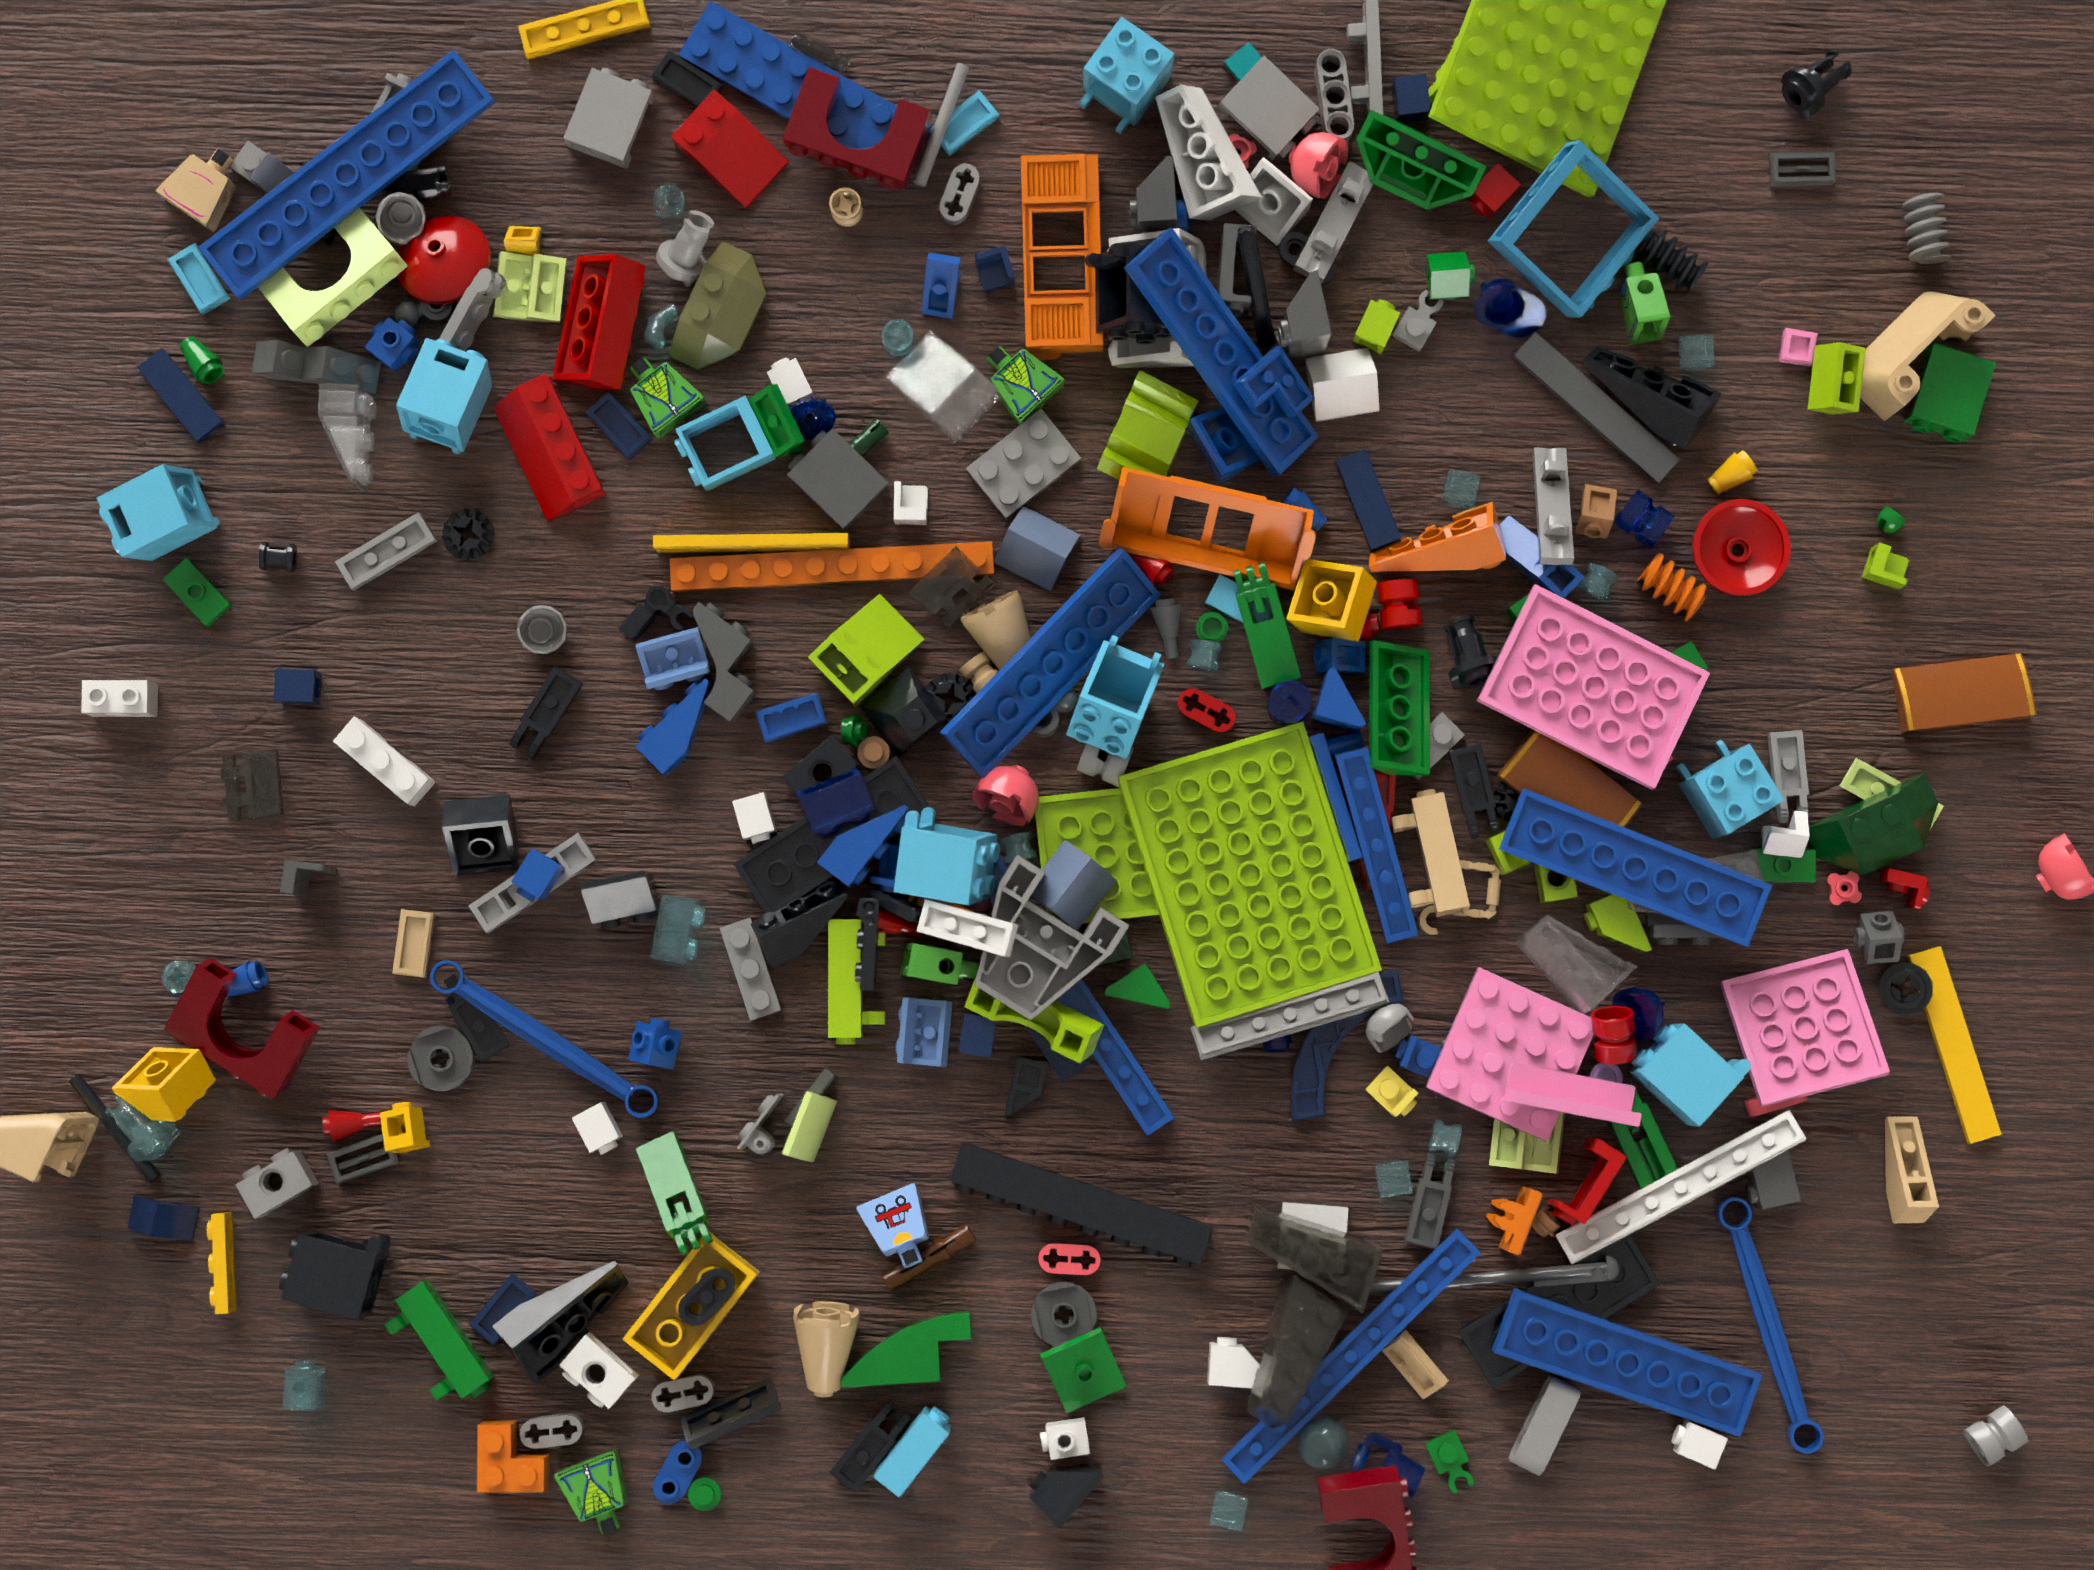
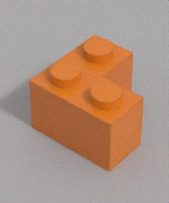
(501, 1467)

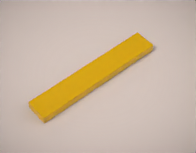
(750, 542)
(1956, 1050)

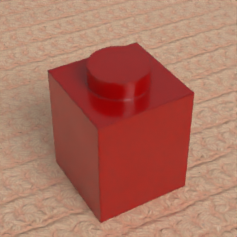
(1493, 192)

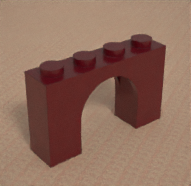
(887, 161)
(199, 1025)
(1377, 1496)

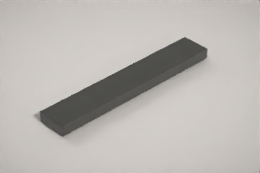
(1596, 408)

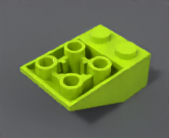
(866, 649)

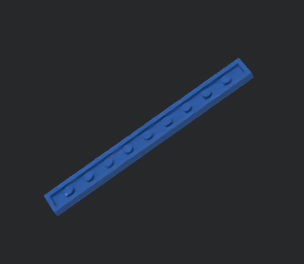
(1112, 1051)
(1356, 1351)

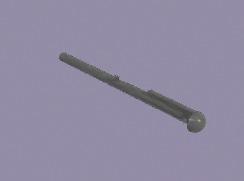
(1541, 1276)

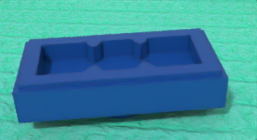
(791, 718)

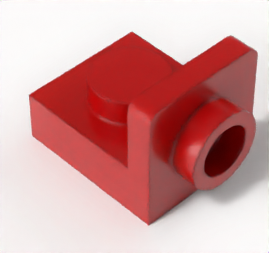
(1902, 881)

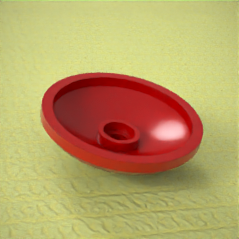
(446, 273)
(1757, 533)

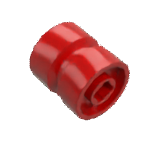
(1399, 604)
(1614, 1035)

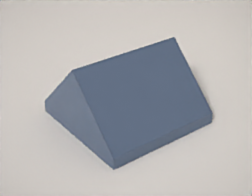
(1036, 548)
(1072, 885)

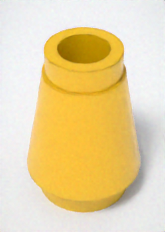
(1732, 472)

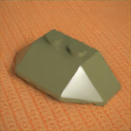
(719, 309)

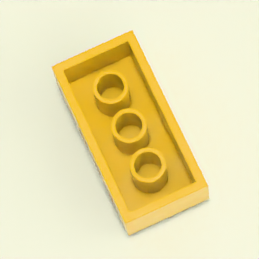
(660, 1331)

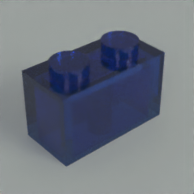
(835, 802)

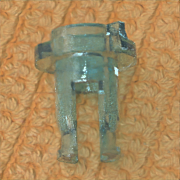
(147, 1136)

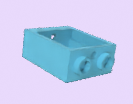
(738, 407)
(913, 1450)

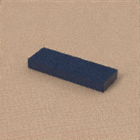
(180, 395)
(1368, 500)

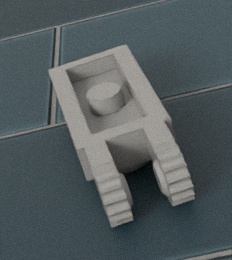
(473, 308)
(1789, 770)

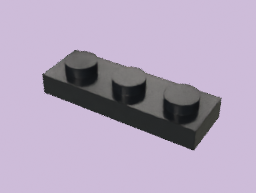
(730, 1413)

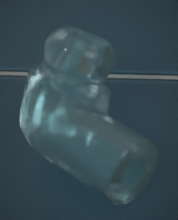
(656, 326)

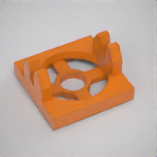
(1516, 1219)

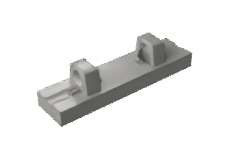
(1369, 34)
(1334, 222)
(1553, 506)
(504, 902)

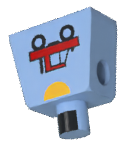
(897, 1223)

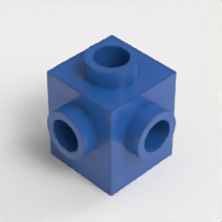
(393, 343)
(655, 1043)

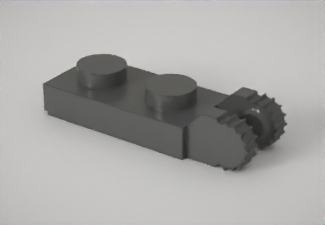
(1430, 1205)

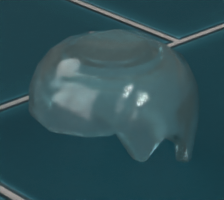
(1323, 1443)

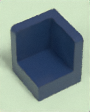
(1411, 98)
(994, 269)
(297, 686)
(977, 1035)

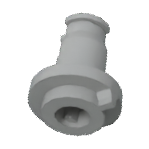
(683, 256)

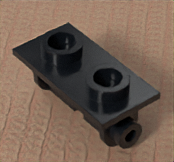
(422, 184)

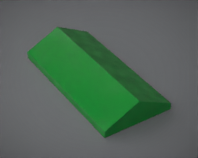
(1399, 709)

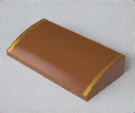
(1963, 693)
(1568, 778)

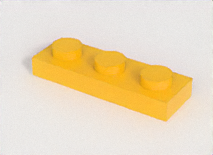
(222, 1263)

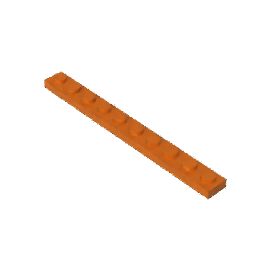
(819, 566)

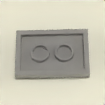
(1023, 464)

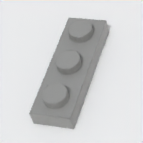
(385, 551)
(750, 969)

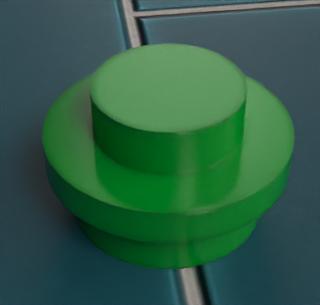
(1212, 627)
(853, 730)
(704, 1494)

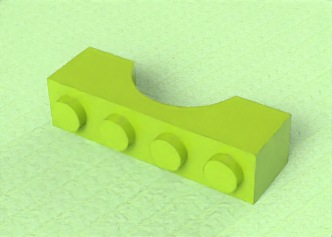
(1062, 1026)

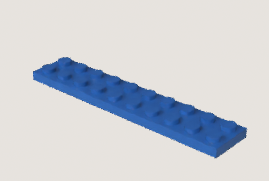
(346, 175)

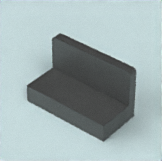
(297, 876)

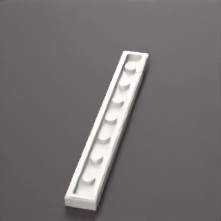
(1681, 1187)

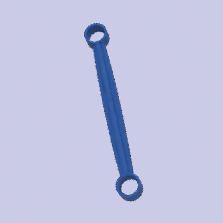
(543, 1038)
(1769, 1325)

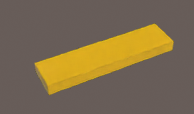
(583, 27)

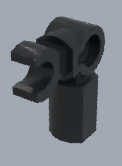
(657, 601)

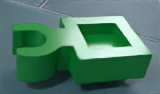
(1448, 1457)

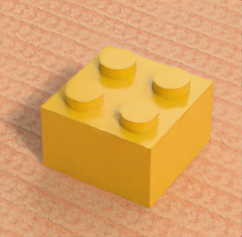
(1331, 600)

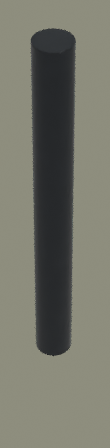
(98, 1109)

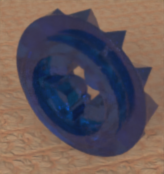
(823, 418)

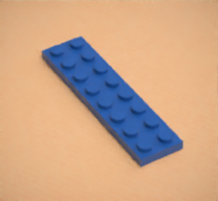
(774, 74)
(1216, 347)
(1050, 663)
(1635, 867)
(1627, 1362)

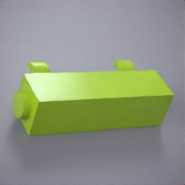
(844, 994)

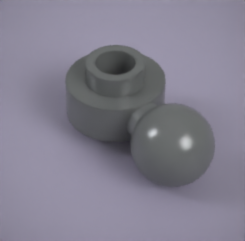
(411, 313)
(1066, 704)

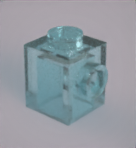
(303, 1386)

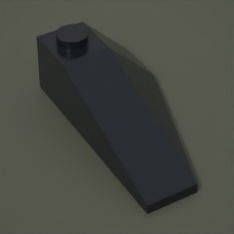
(1665, 404)
(547, 1325)

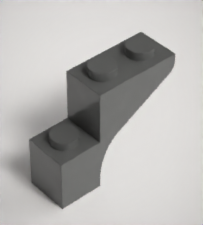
(314, 365)
(727, 647)

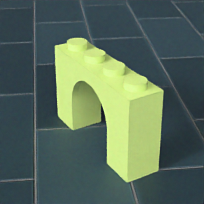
(316, 312)

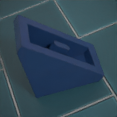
(163, 1218)

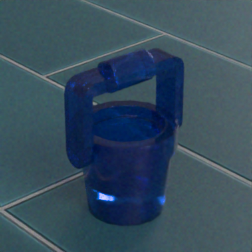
(1406, 1466)

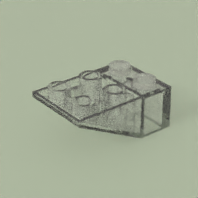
(944, 386)
(347, 418)

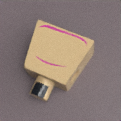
(200, 188)

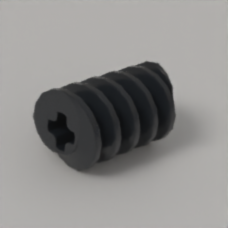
(1672, 260)

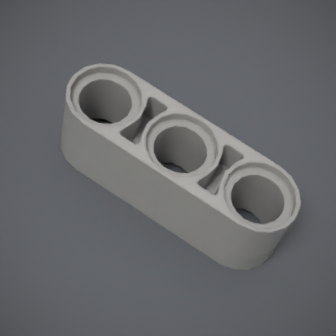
(1334, 83)
(1544, 1425)

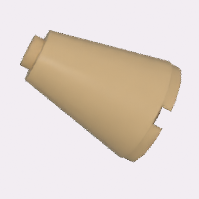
(999, 627)
(825, 1343)

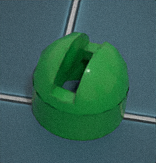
(1889, 520)

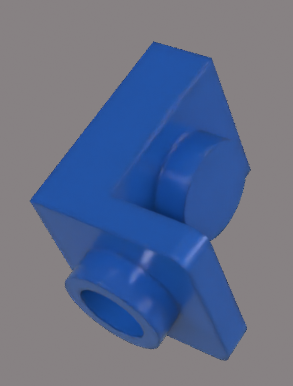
(1339, 653)
(1417, 1055)

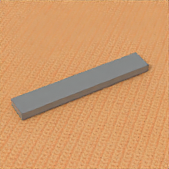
(1290, 1016)

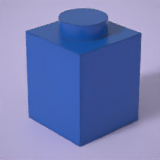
(537, 876)

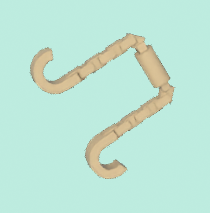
(1492, 899)

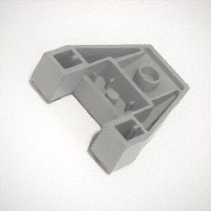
(1045, 951)

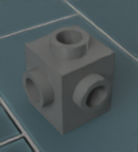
(1879, 937)

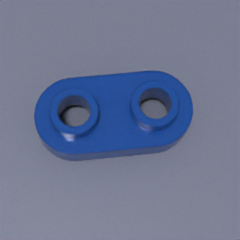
(677, 1473)

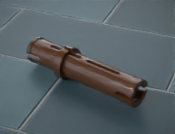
(962, 1236)

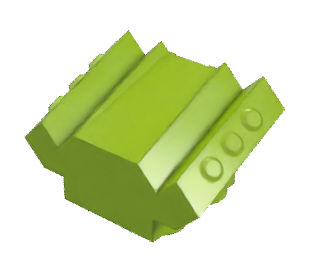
(1148, 428)

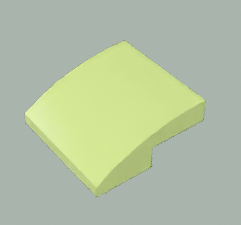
(531, 287)
(809, 1127)
(1523, 1151)

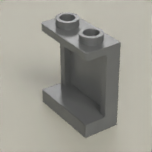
(1229, 245)
(837, 478)

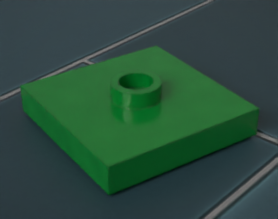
(1083, 1370)

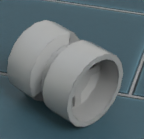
(1109, 770)
(1996, 1435)

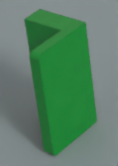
(777, 421)

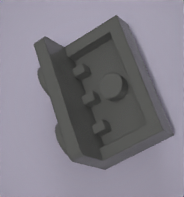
(1670, 930)

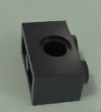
(828, 754)

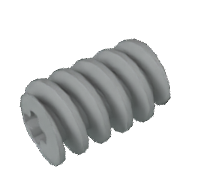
(1925, 229)

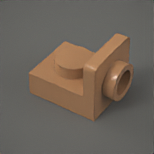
(1596, 511)

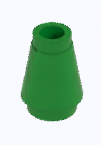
(201, 361)

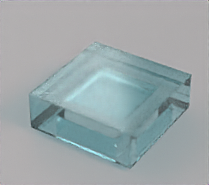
(1696, 352)
(1460, 488)
(1393, 1178)
(1228, 1510)

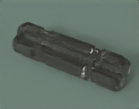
(820, 52)

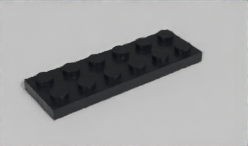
(788, 862)
(1595, 1298)

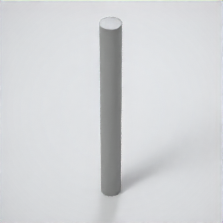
(941, 124)

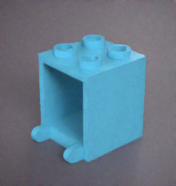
(1127, 73)
(444, 394)
(156, 512)
(1115, 698)
(1730, 790)
(945, 860)
(1687, 1073)

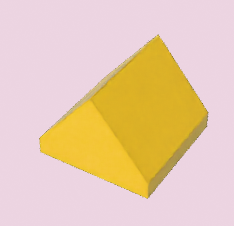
(523, 240)

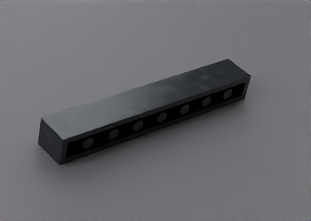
(1080, 1203)

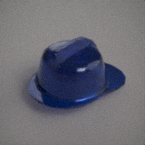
(1509, 308)
(1646, 1007)

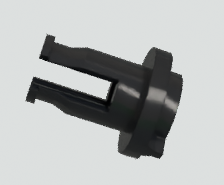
(1806, 89)
(1468, 653)

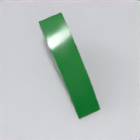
(910, 1353)

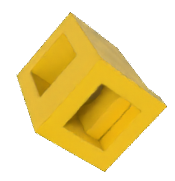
(403, 1128)

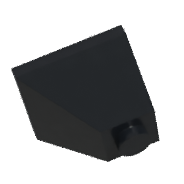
(903, 712)
(1064, 1489)

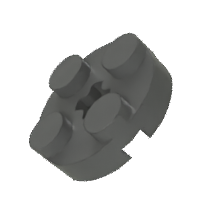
(425, 1048)
(1048, 1303)

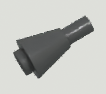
(1167, 619)

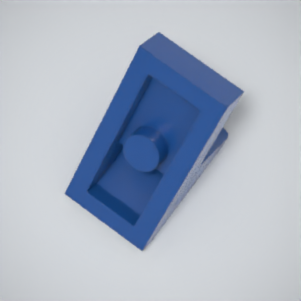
(940, 285)

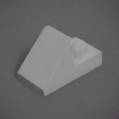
(260, 167)

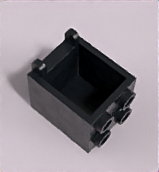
(1119, 303)
(335, 1273)

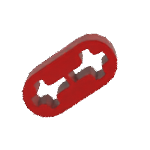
(1203, 718)

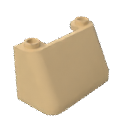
(1887, 377)
(47, 1140)

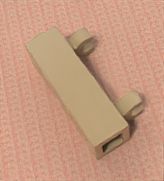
(1438, 852)

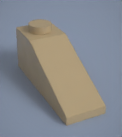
(1908, 1172)

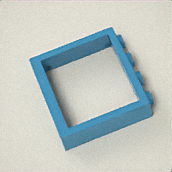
(1536, 197)

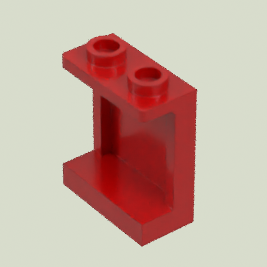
(1594, 1185)

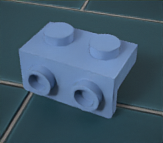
(673, 659)
(924, 1032)

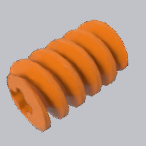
(1673, 586)

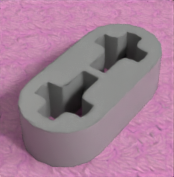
(966, 197)
(684, 1401)
(551, 1422)

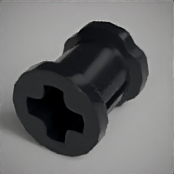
(277, 556)

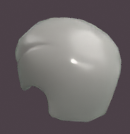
(400, 217)
(541, 629)
(1388, 1026)

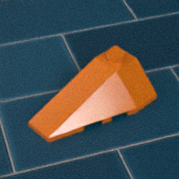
(1466, 544)

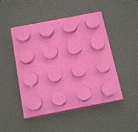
(1504, 1026)
(1804, 1028)

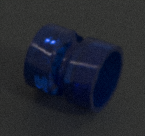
(1643, 519)
(1288, 703)

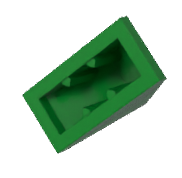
(1139, 987)

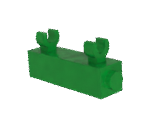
(444, 1340)

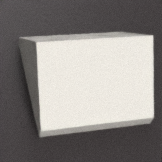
(1281, 202)
(1343, 384)

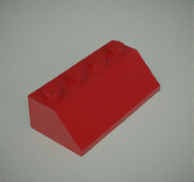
(599, 322)
(548, 448)

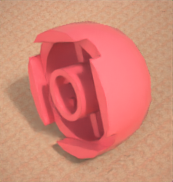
(1317, 162)
(1009, 793)
(2064, 870)

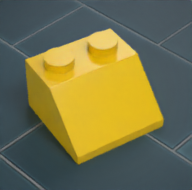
(166, 1082)

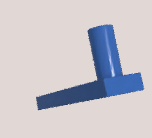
(1323, 752)

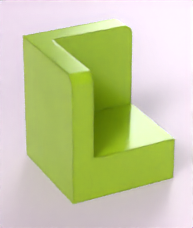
(1885, 567)
(1504, 861)

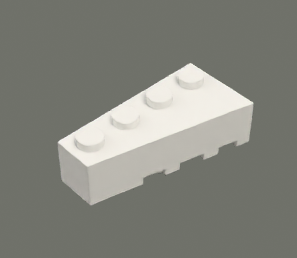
(1203, 155)

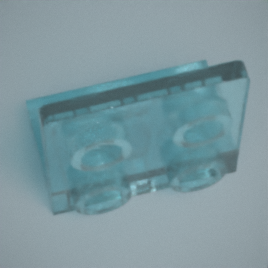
(676, 929)

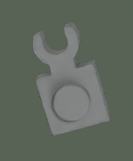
(1416, 324)

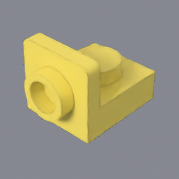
(1392, 1092)

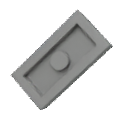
(1443, 737)

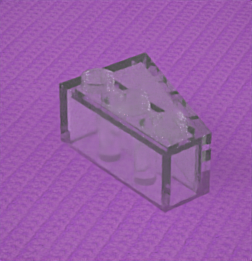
(1572, 963)

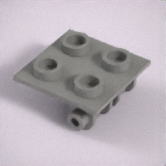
(753, 1135)

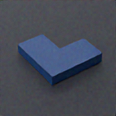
(1276, 377)

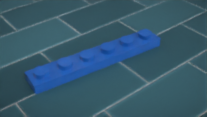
(1376, 844)

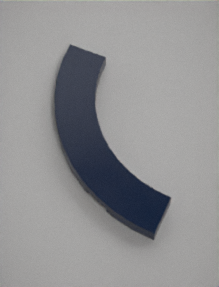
(1317, 1051)

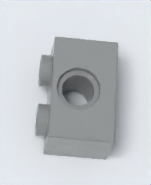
(296, 1178)

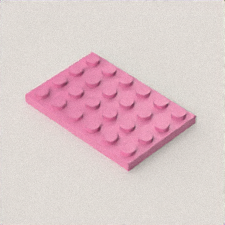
(1593, 687)

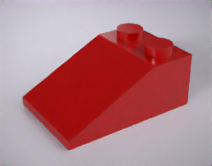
(729, 149)

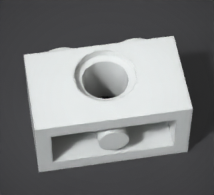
(119, 698)
(617, 1373)

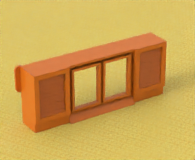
(1060, 318)
(1142, 511)

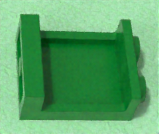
(1950, 393)

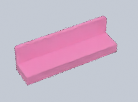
(1571, 1094)

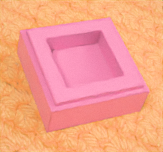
(1797, 347)

